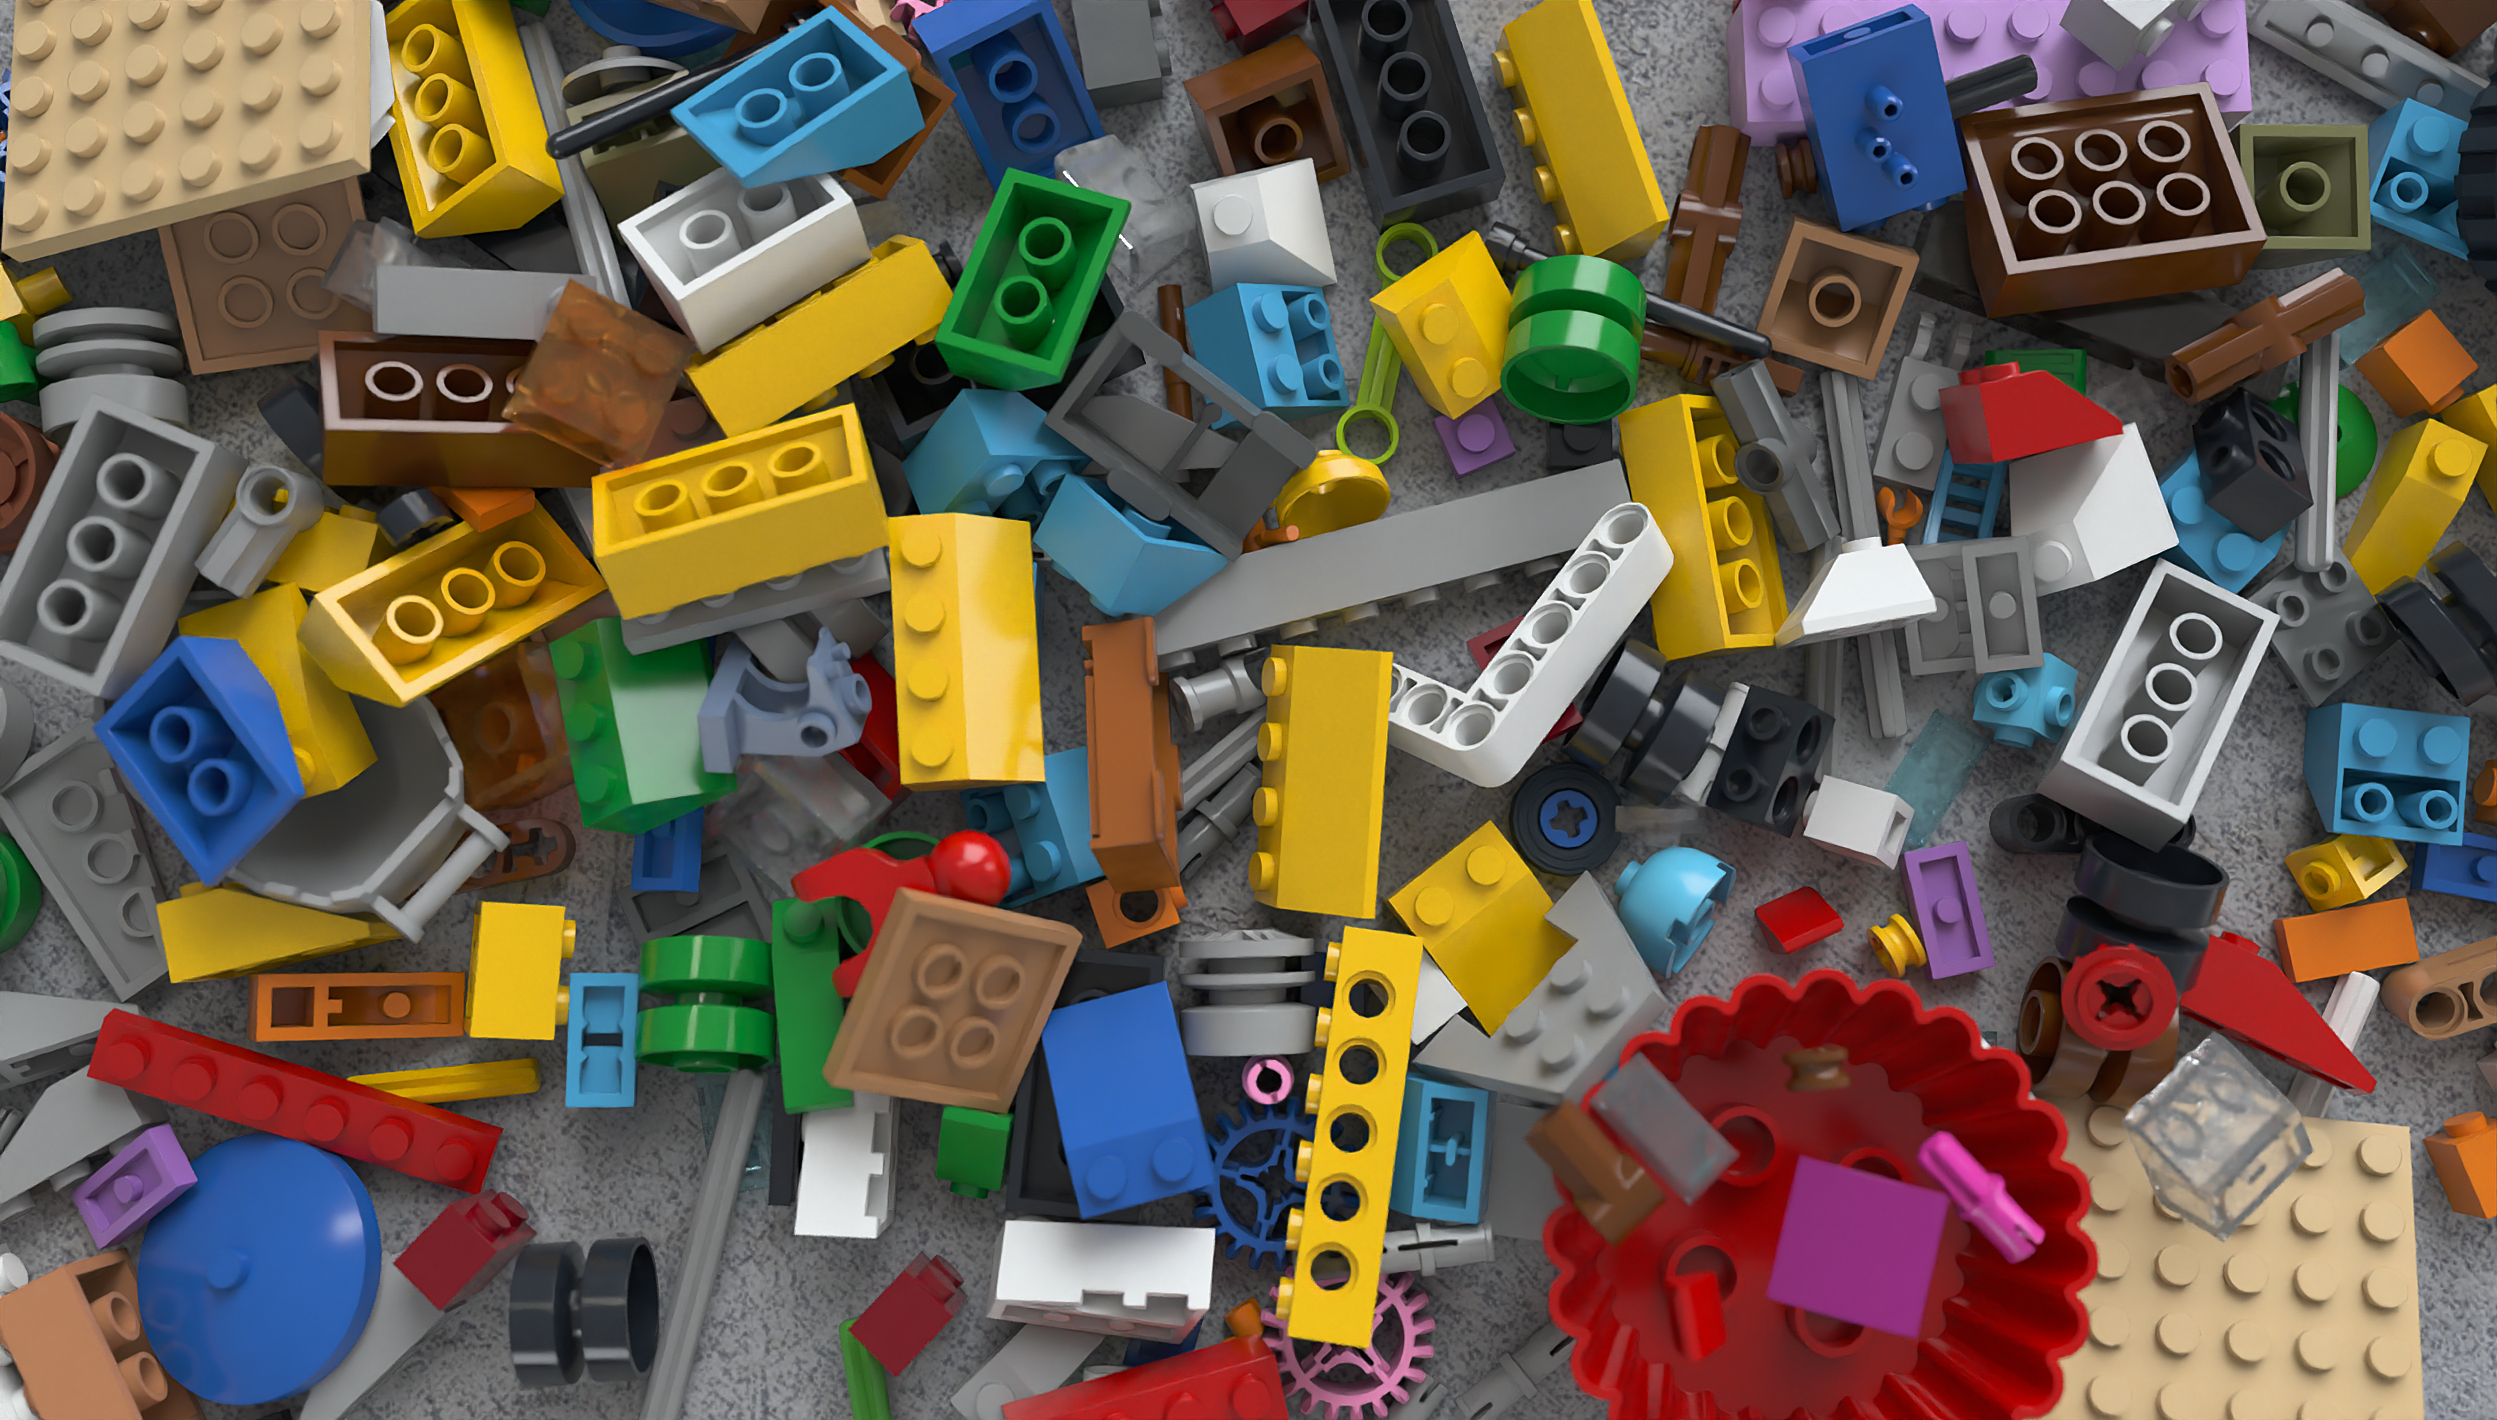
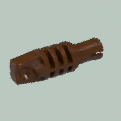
(1702, 360)

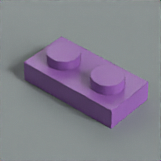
(1946, 909)
(134, 1186)

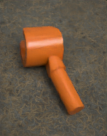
(1901, 519)
(1261, 538)
(1244, 1319)

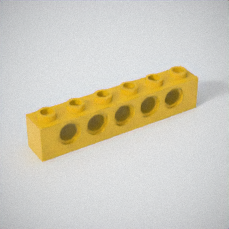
(1394, 966)

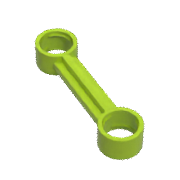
(1382, 360)

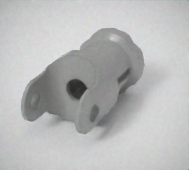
(1218, 691)

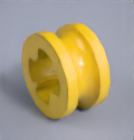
(1896, 946)

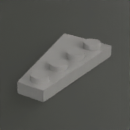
(91, 855)

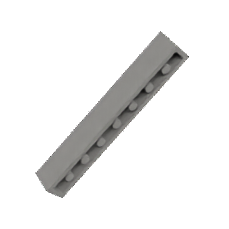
(1388, 562)

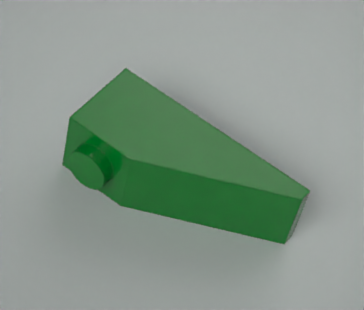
(808, 1010)

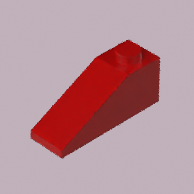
(2265, 1011)

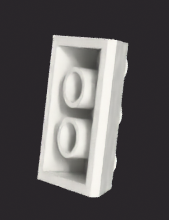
(742, 254)

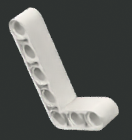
(1543, 662)

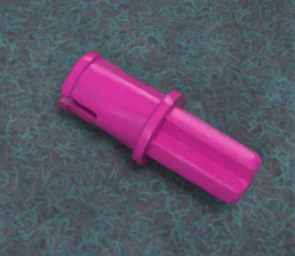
(1979, 1196)

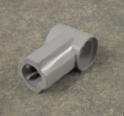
(256, 536)

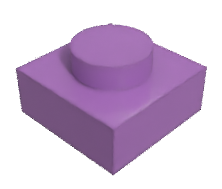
(1474, 439)

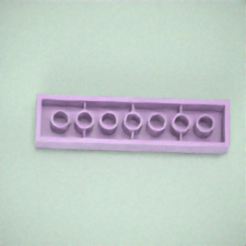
(1976, 36)

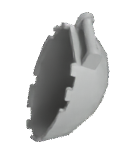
(378, 831)

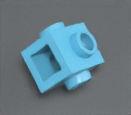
(2027, 703)

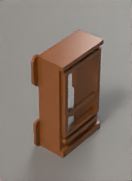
(930, 92)
(1131, 758)

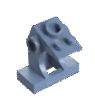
(768, 717)

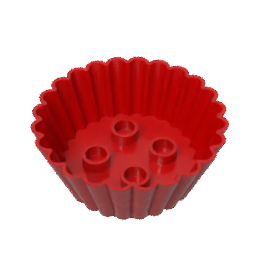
(1986, 1323)

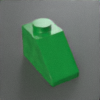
(975, 1150)

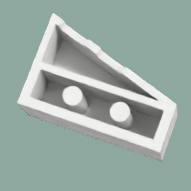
(849, 1168)

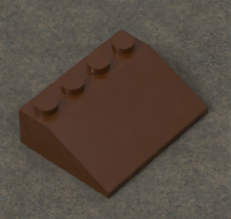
(2104, 200)

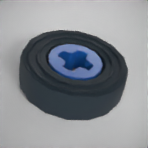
(1536, 804)

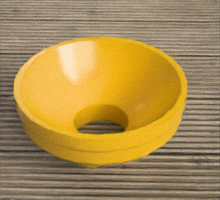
(1332, 495)

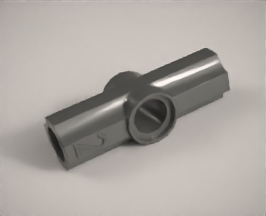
(1775, 456)

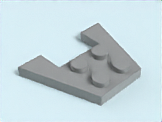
(1570, 1024)

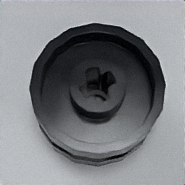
(2449, 632)

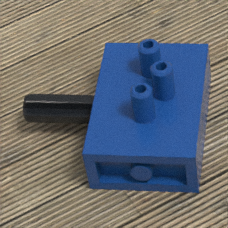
(1886, 115)

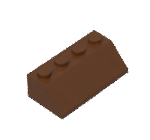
(431, 414)

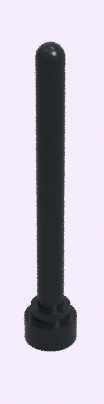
(659, 100)
(1514, 255)

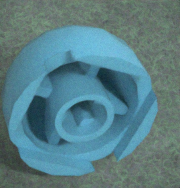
(1671, 904)

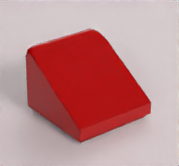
(1797, 920)
(1695, 1314)

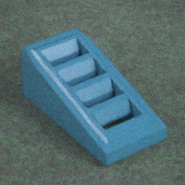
(1988, 499)

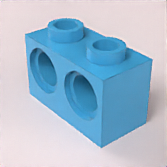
(602, 1040)

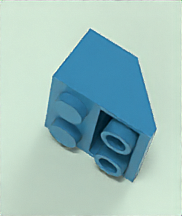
(2414, 172)
(1271, 349)
(991, 459)
(2388, 772)
(1040, 828)
(1442, 1149)

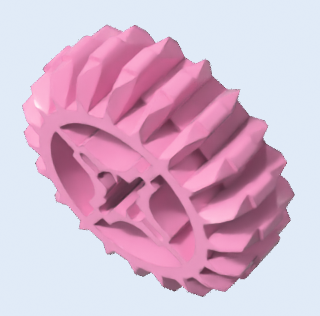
(1384, 1376)

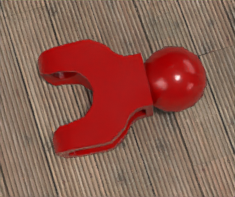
(960, 867)

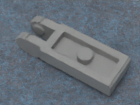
(1913, 423)

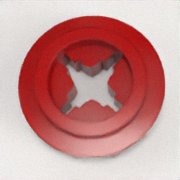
(2119, 1026)

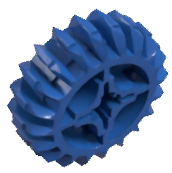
(1261, 1236)

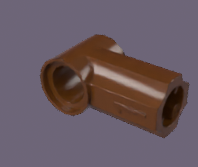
(1605, 1184)

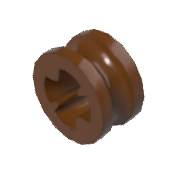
(1795, 168)
(1816, 1069)

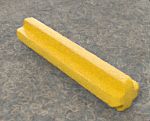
(459, 1081)

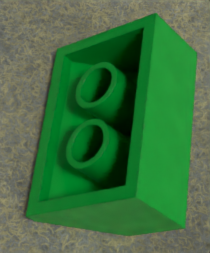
(1030, 282)
(634, 728)

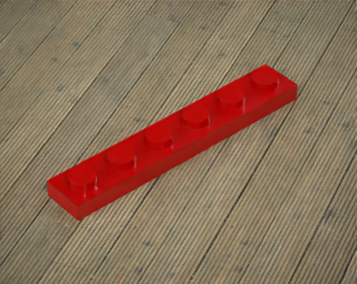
(293, 1101)

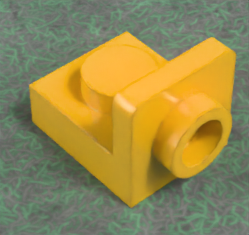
(2344, 869)

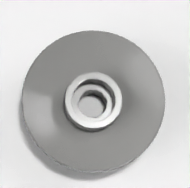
(619, 70)

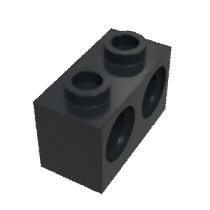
(2251, 464)
(1770, 760)

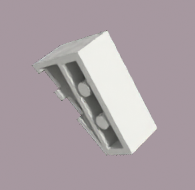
(1102, 1277)

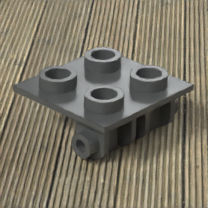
(2325, 626)

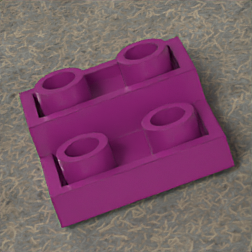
(1858, 1247)

